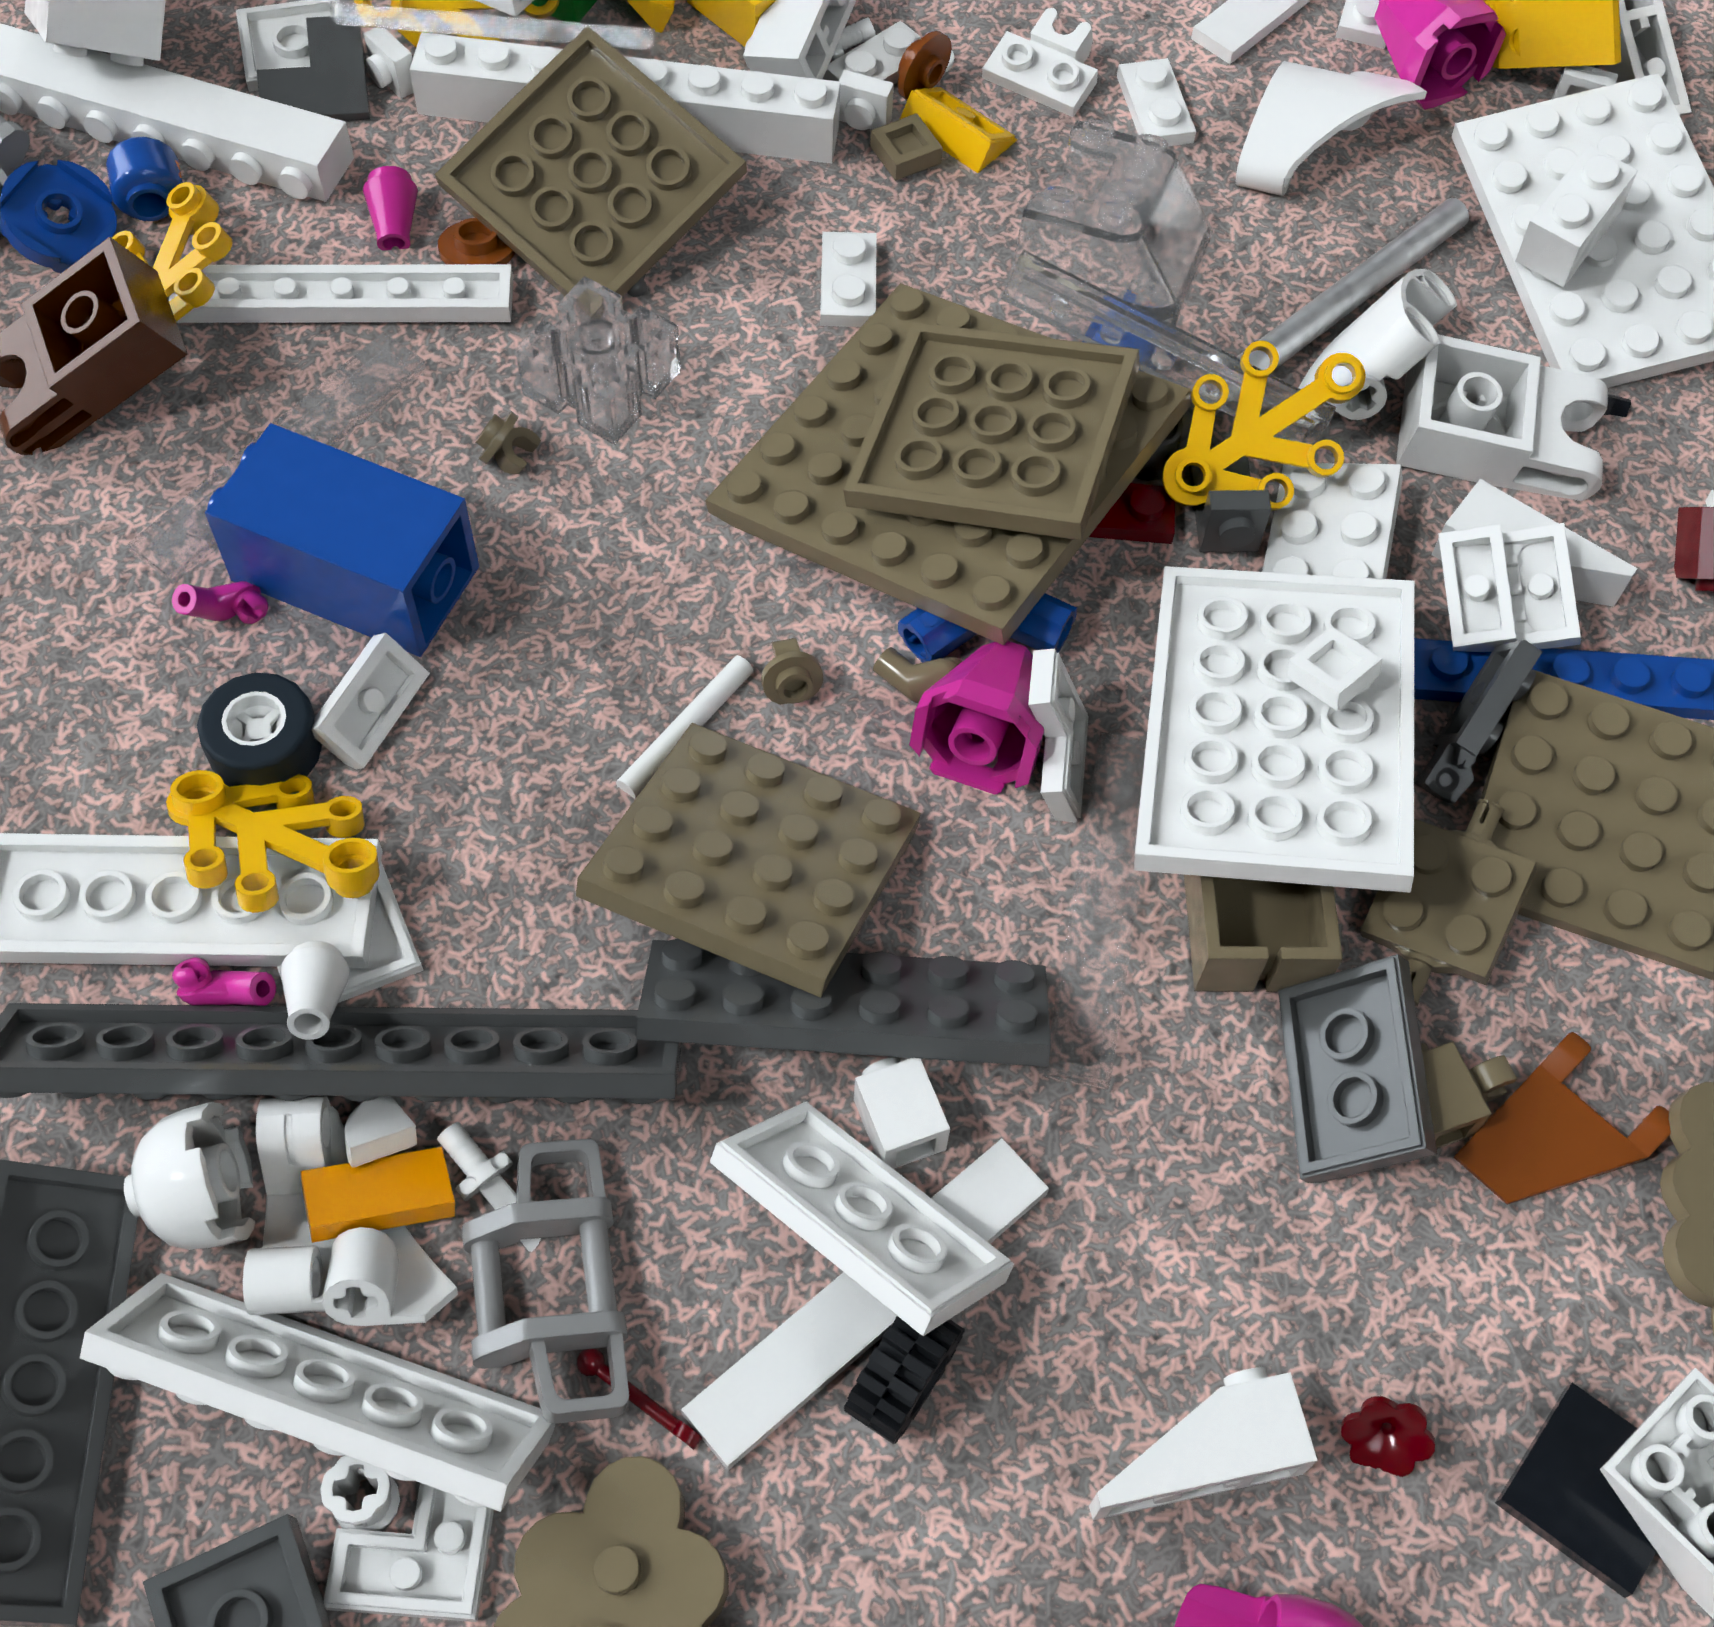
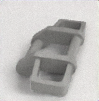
(536, 1336)

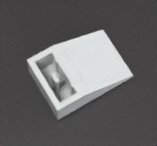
(1669, 1484)

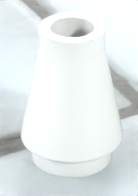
(312, 987)

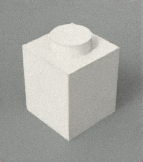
(900, 1111)

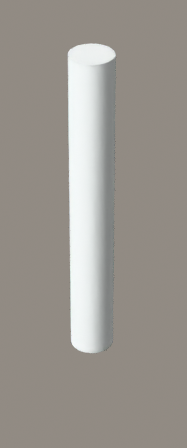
(697, 712)

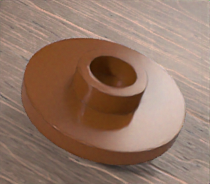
(924, 63)
(472, 244)

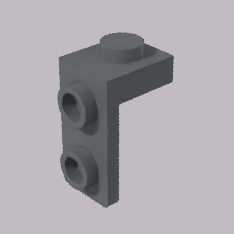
(1231, 517)

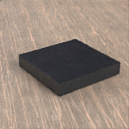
(1569, 1500)

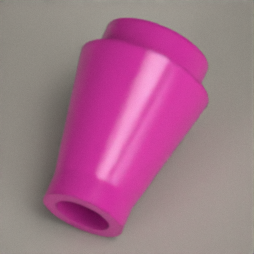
(391, 204)

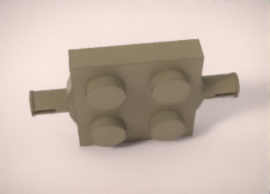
(1458, 901)

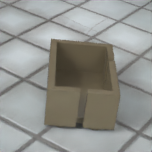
(1260, 932)

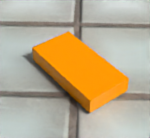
(378, 1194)

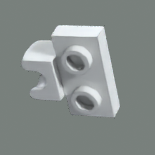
(1047, 66)

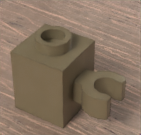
(1461, 1094)

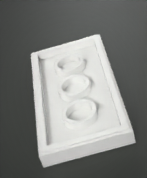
(863, 1216)

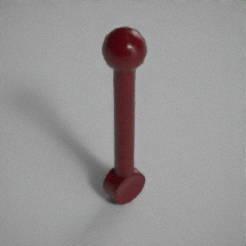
(592, 1362)

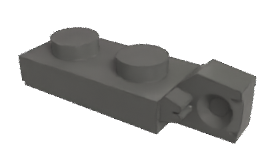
(1476, 719)

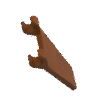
(1552, 1137)

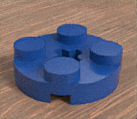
(52, 186)

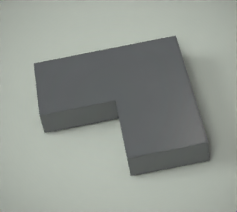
(334, 81)

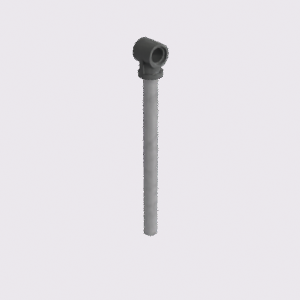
(1334, 305)

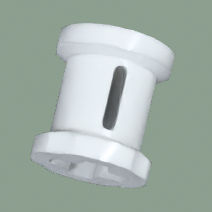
(345, 1480)

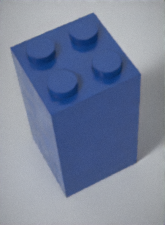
(344, 538)

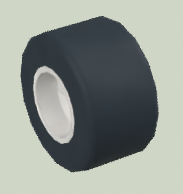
(258, 730)

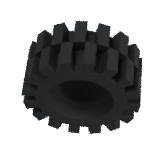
(901, 1376)

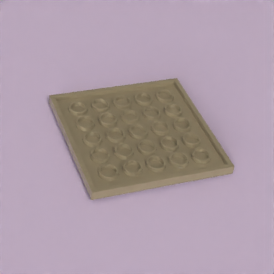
(961, 572)

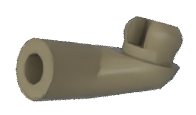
(910, 678)

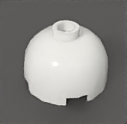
(191, 1180)

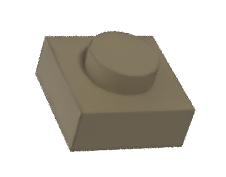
(906, 146)

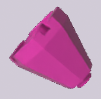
(1440, 43)
(976, 714)

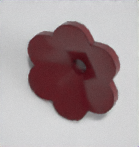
(1388, 1435)

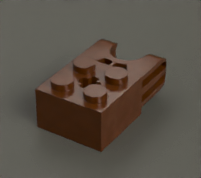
(85, 347)

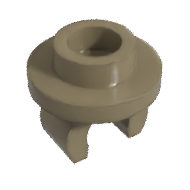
(499, 438)
(791, 674)

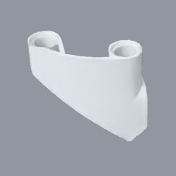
(1305, 110)
(1388, 339)
(359, 1275)

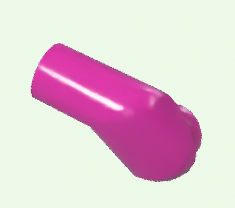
(221, 602)
(221, 987)

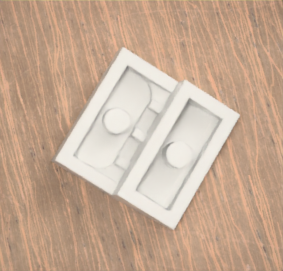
(1509, 587)

